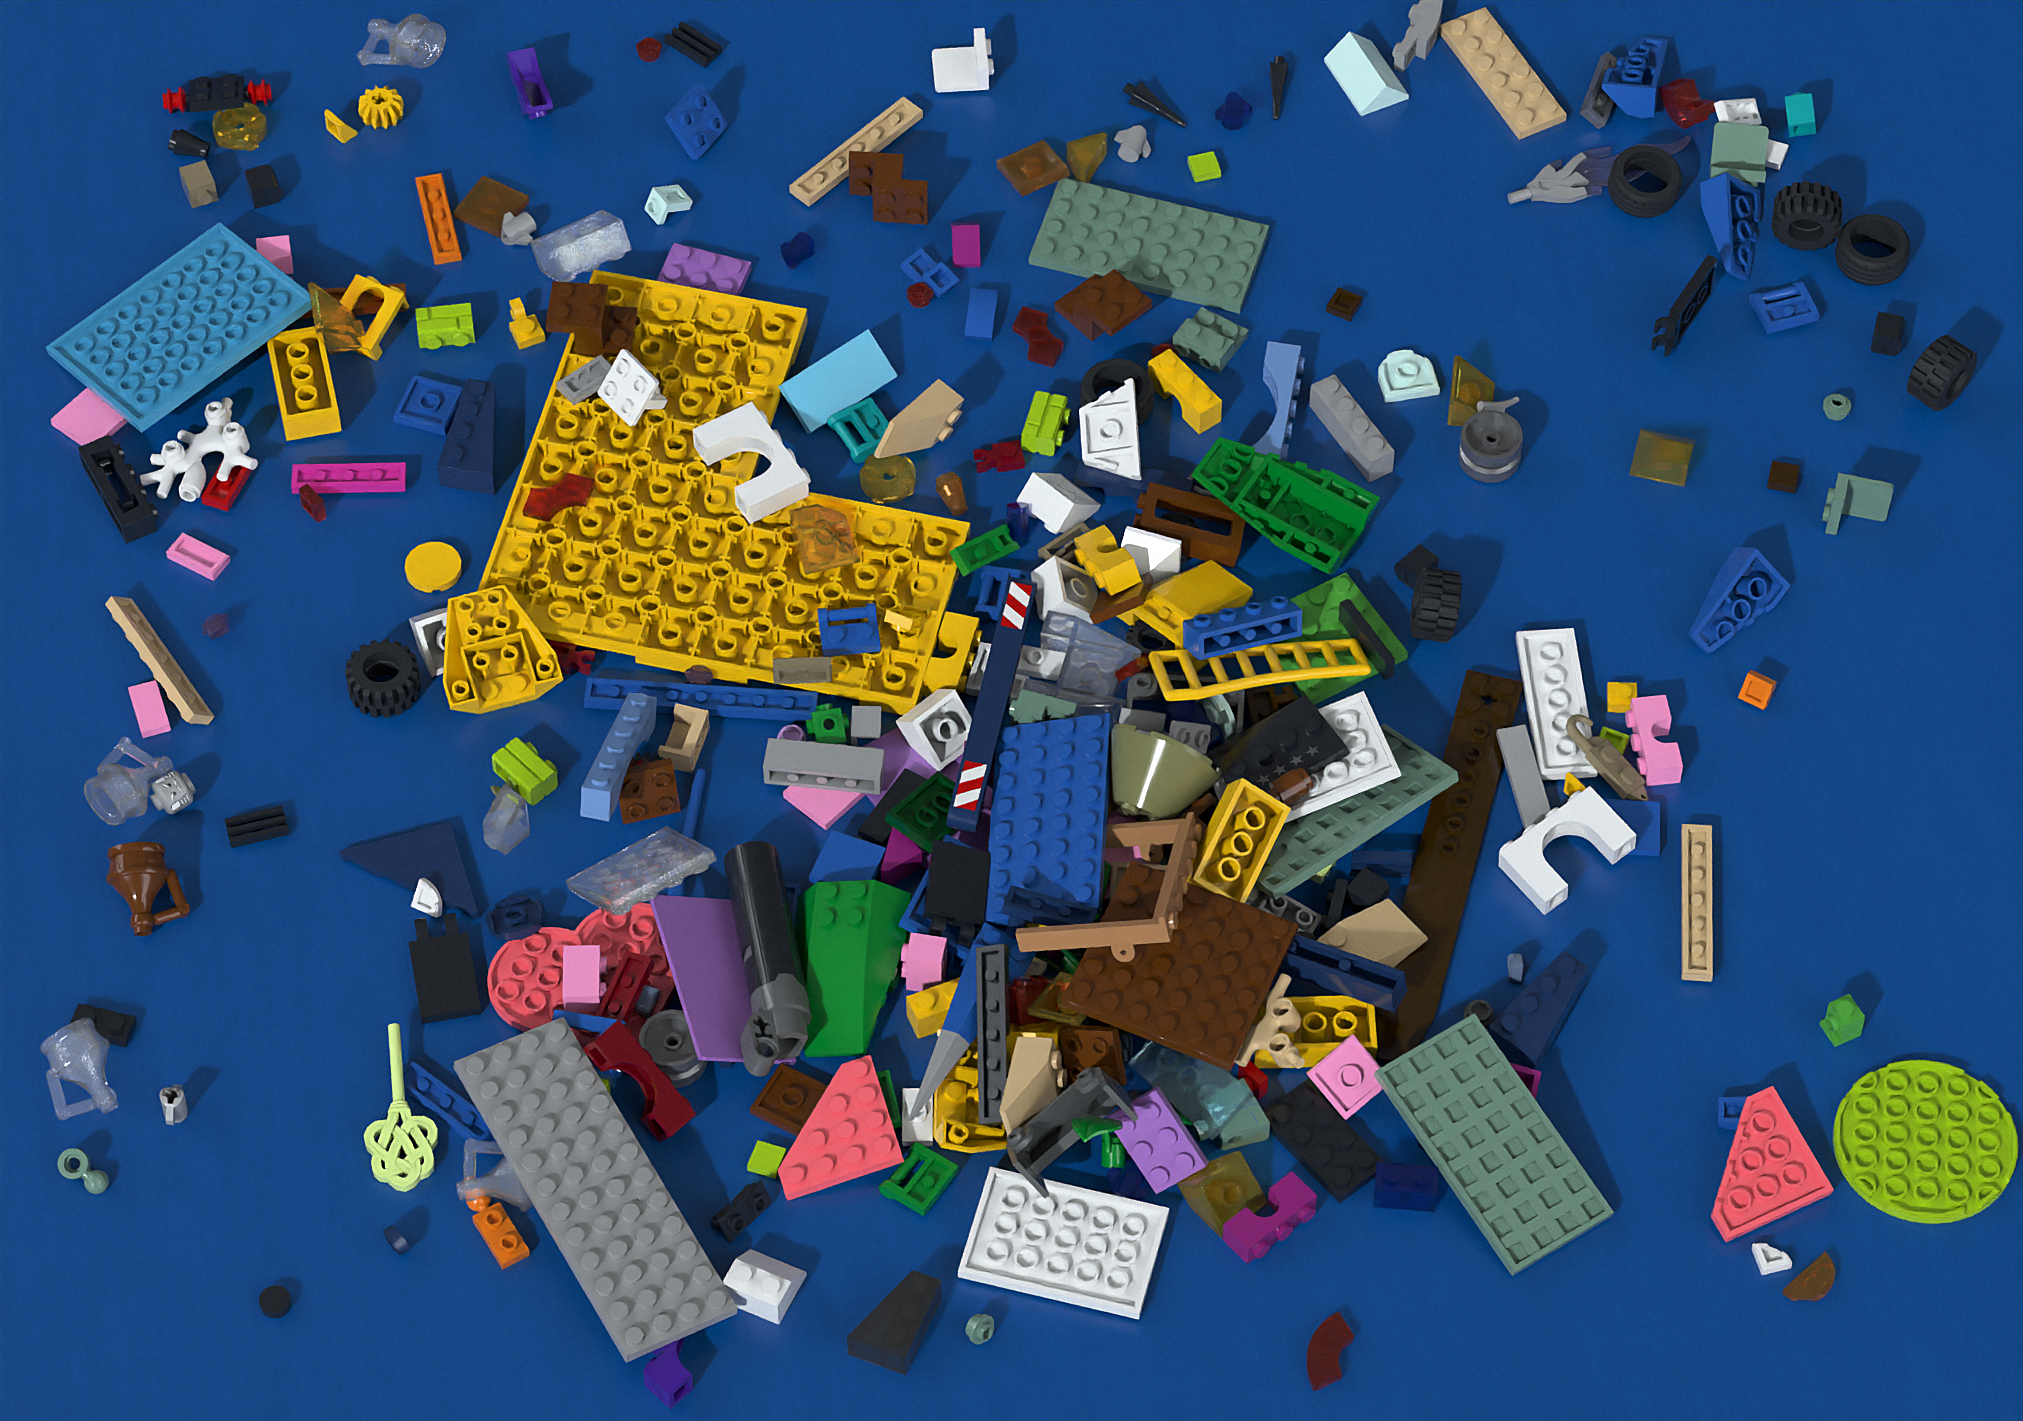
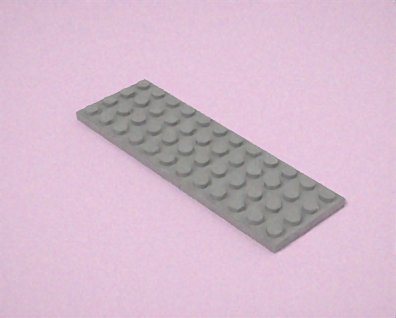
(595, 1189)

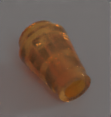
(951, 491)

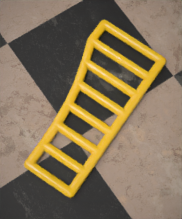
(1250, 678)

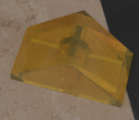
(1086, 155)

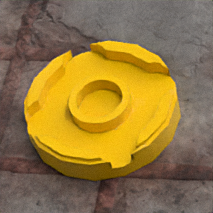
(433, 567)

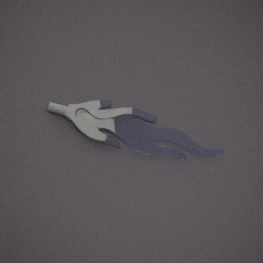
(1583, 171)

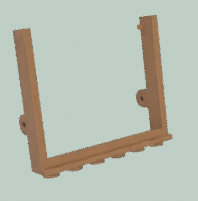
(1125, 934)

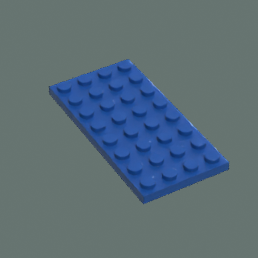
(1050, 811)

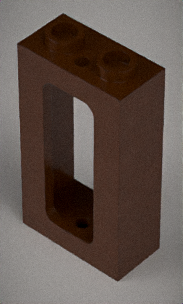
(1195, 542)

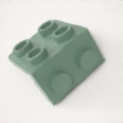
(1739, 151)
(1856, 498)

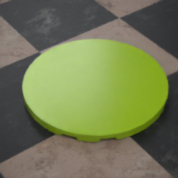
(1925, 1142)

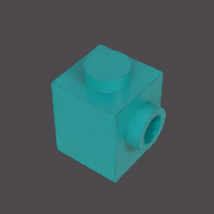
(1800, 114)

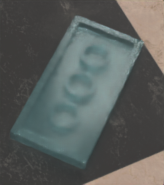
(1196, 1088)

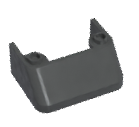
(1145, 686)
(1051, 1129)

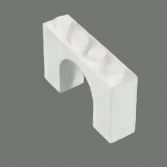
(749, 431)
(1582, 816)

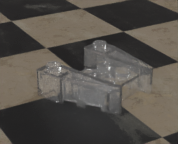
(1088, 666)

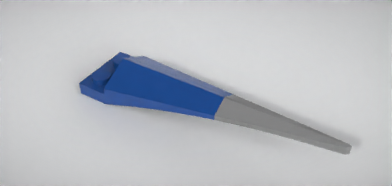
(961, 1019)

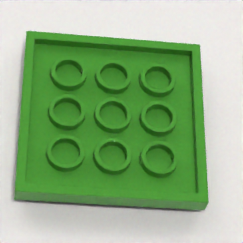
(1321, 622)

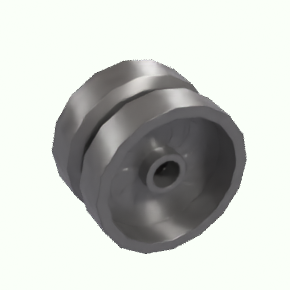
(1490, 446)
(672, 1047)

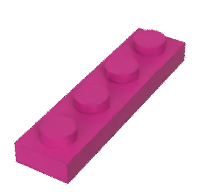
(350, 477)

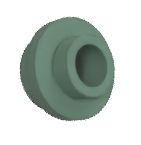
(1832, 410)
(980, 1328)

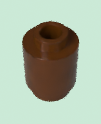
(1291, 786)

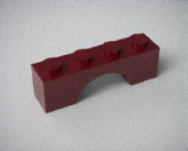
(664, 1106)

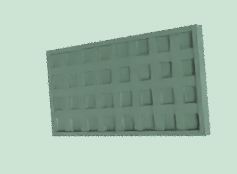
(1150, 243)
(1333, 831)
(1493, 1144)

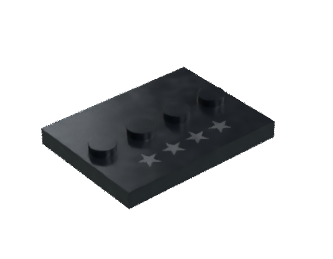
(1278, 743)

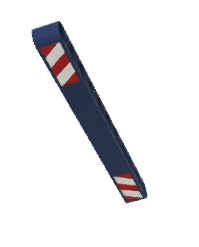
(991, 705)

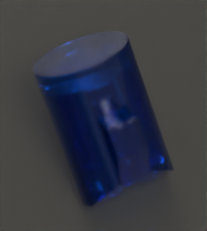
(1233, 111)
(797, 249)
(1018, 519)
(1126, 1182)

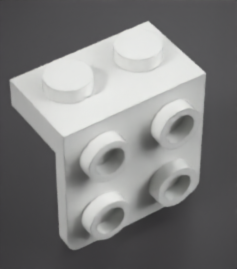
(963, 66)

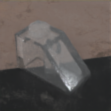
(506, 821)

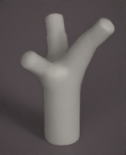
(1498, 406)

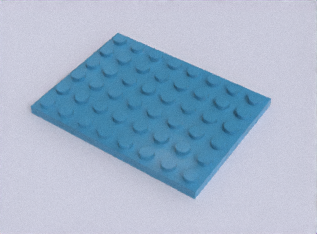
(180, 326)

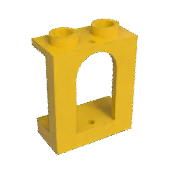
(393, 300)

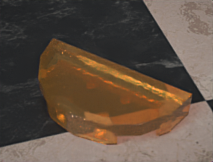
(1813, 1281)

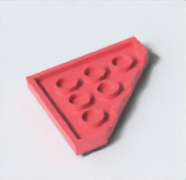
(844, 1135)
(1766, 1169)

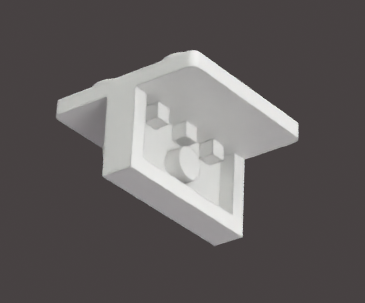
(630, 388)

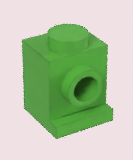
(1842, 1020)

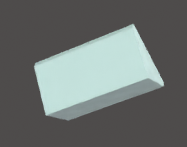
(1364, 74)

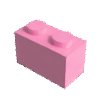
(924, 961)
(583, 978)

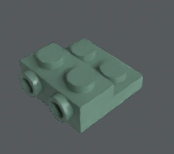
(1209, 339)
(1036, 707)

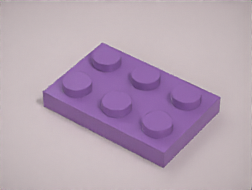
(704, 270)
(1159, 1141)

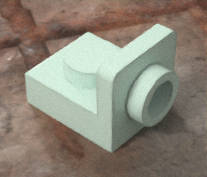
(665, 200)

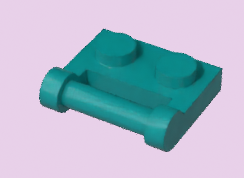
(868, 422)

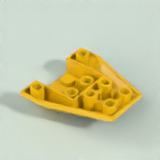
(1187, 594)
(494, 653)
(957, 1111)

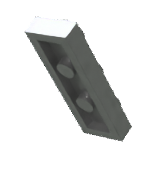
(1597, 103)

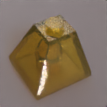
(334, 322)
(1662, 457)
(822, 538)
(1049, 1003)
(1222, 1190)

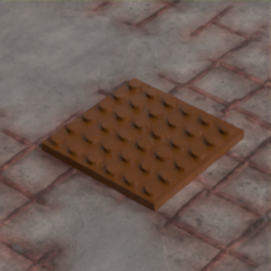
(1190, 991)

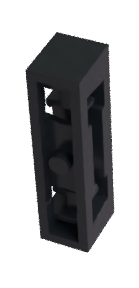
(139, 516)

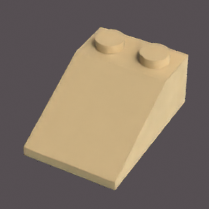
(922, 421)
(1377, 934)
(1032, 1081)

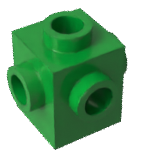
(838, 722)

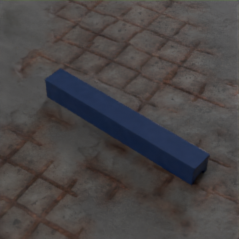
(1345, 973)

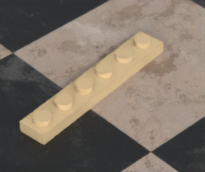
(870, 138)
(159, 660)
(1696, 903)

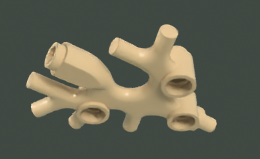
(1264, 1034)

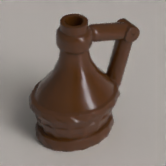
(138, 875)

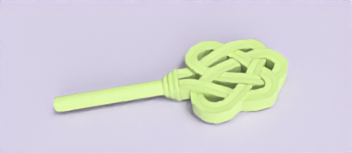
(394, 1166)

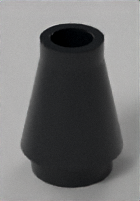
(188, 144)

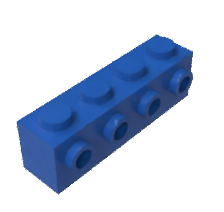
(1242, 627)

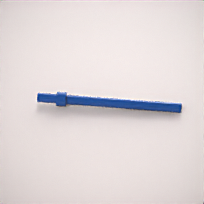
(691, 820)

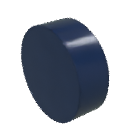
(396, 1240)

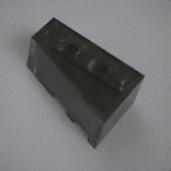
(897, 1324)

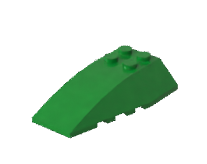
(1293, 506)
(848, 959)

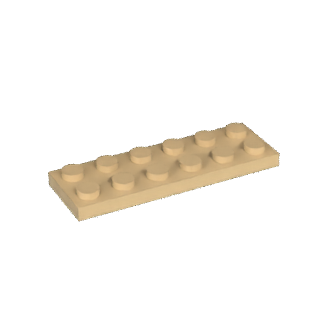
(1502, 73)

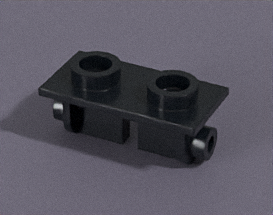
(746, 1209)

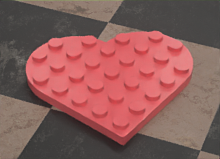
(528, 972)

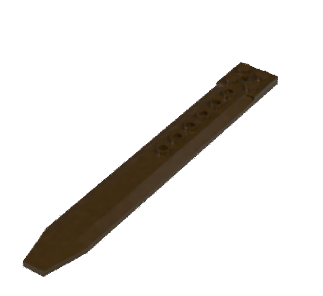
(1449, 856)

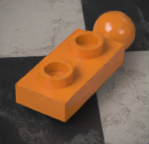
(498, 1232)

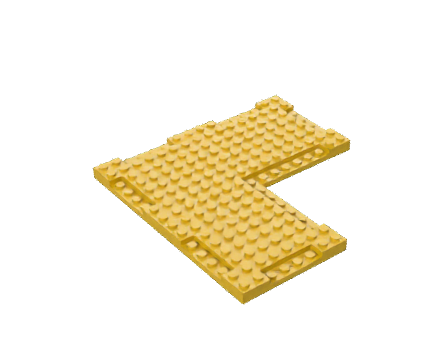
(662, 550)

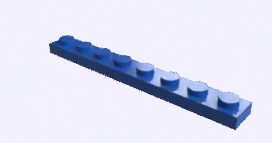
(718, 700)

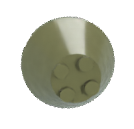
(1156, 774)

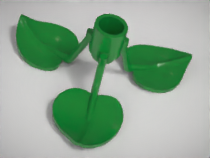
(1113, 1151)

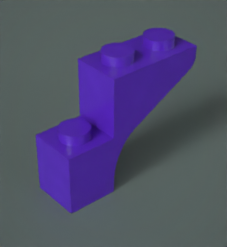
(529, 84)
(667, 1375)

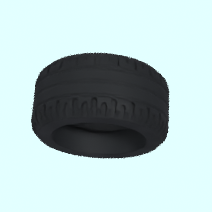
(1650, 160)
(1867, 269)
(1114, 373)

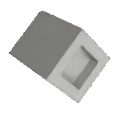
(865, 723)

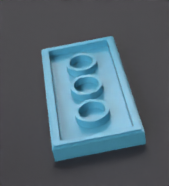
(837, 381)

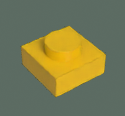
(902, 619)
(1620, 695)

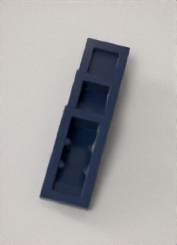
(1122, 486)

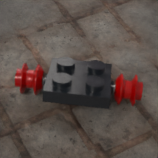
(216, 94)

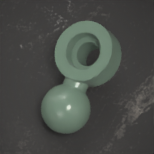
(94, 1180)

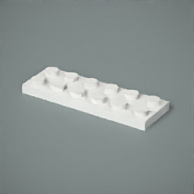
(1552, 696)

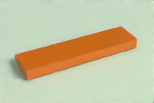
(438, 219)

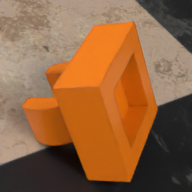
(1757, 689)

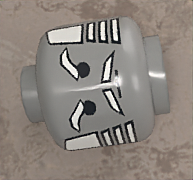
(172, 792)

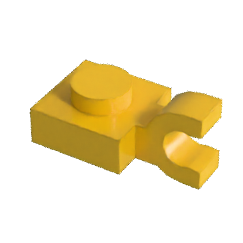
(524, 328)

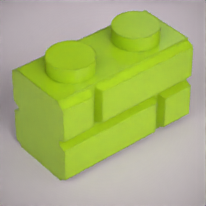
(445, 326)
(1045, 423)
(526, 770)

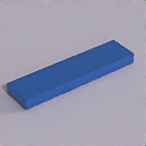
(444, 1103)

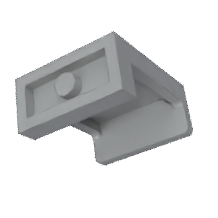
(1191, 734)

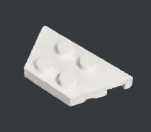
(1111, 432)

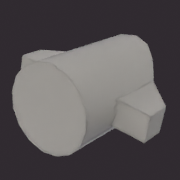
(1133, 143)
(517, 229)
(173, 1104)

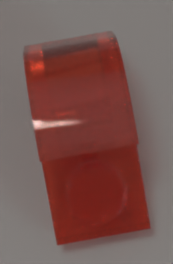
(1684, 103)

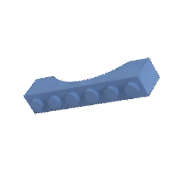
(1280, 374)
(605, 779)

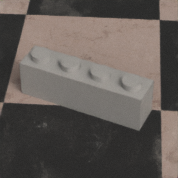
(1351, 428)
(824, 766)

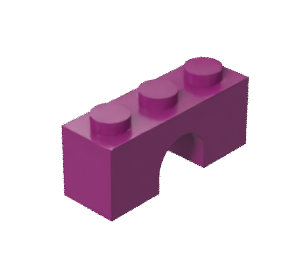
(1253, 1235)

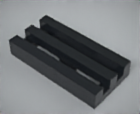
(696, 42)
(256, 822)

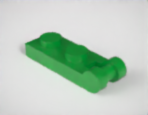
(984, 550)

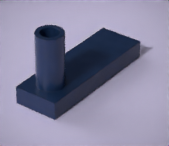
(1039, 908)

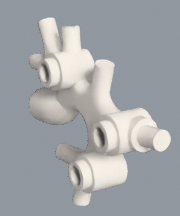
(218, 436)

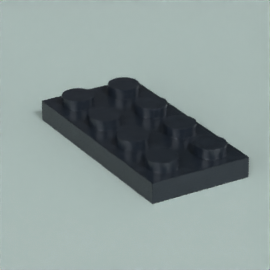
(1322, 1142)

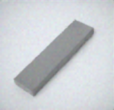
(1523, 774)

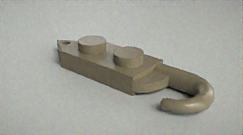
(1608, 761)

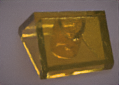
(1467, 390)

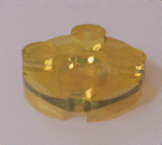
(244, 138)
(888, 490)

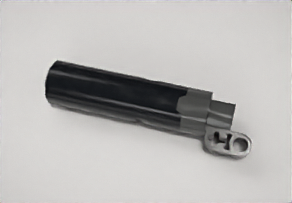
(768, 957)

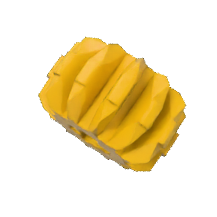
(380, 107)

